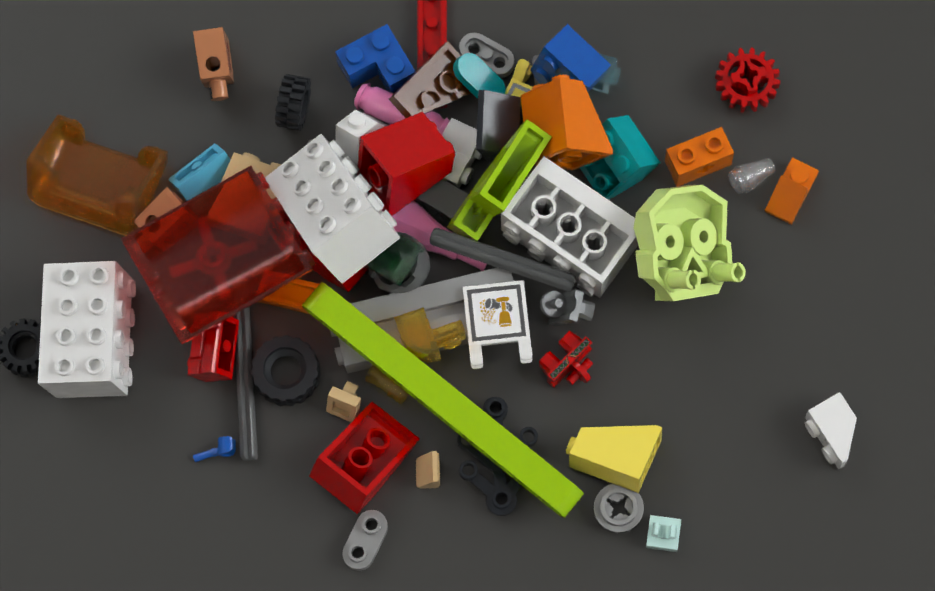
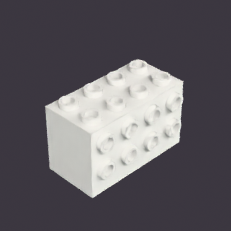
(333, 207)
(86, 329)

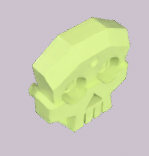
(670, 247)

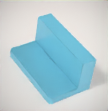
(201, 172)

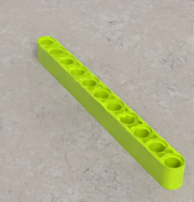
(443, 400)

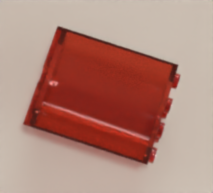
(218, 254)

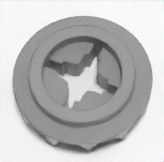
(621, 522)

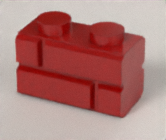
(214, 352)

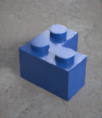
(375, 55)
(571, 56)

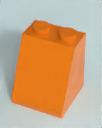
(569, 116)

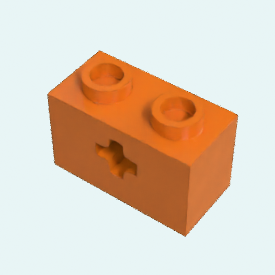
(699, 156)

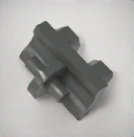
(566, 307)

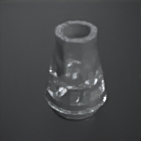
(749, 175)

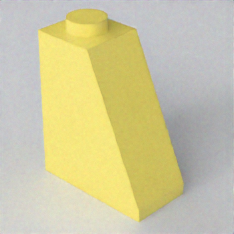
(615, 453)

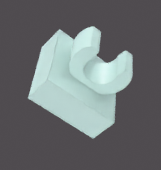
(663, 533)

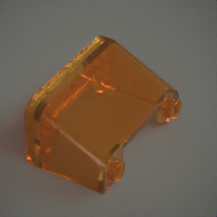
(91, 179)

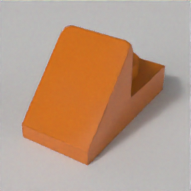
(791, 190)

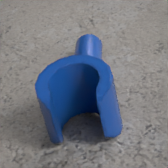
(225, 448)

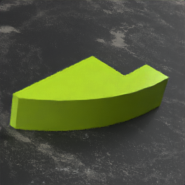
(499, 181)

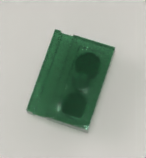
(396, 260)

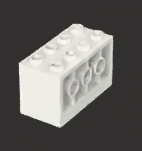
(573, 209)

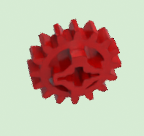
(756, 70)

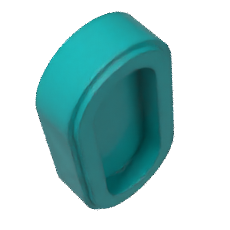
(477, 75)

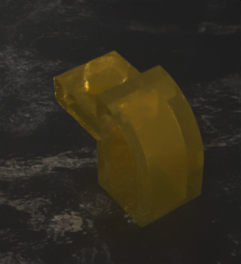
(424, 341)

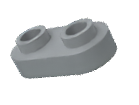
(489, 52)
(367, 540)

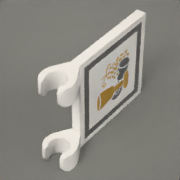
(497, 316)

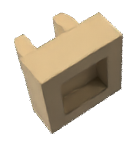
(344, 402)

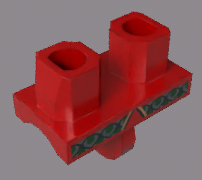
(558, 370)

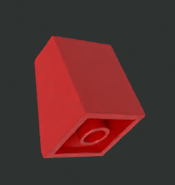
(404, 160)

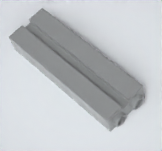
(441, 302)

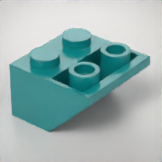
(627, 165)

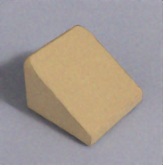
(428, 470)

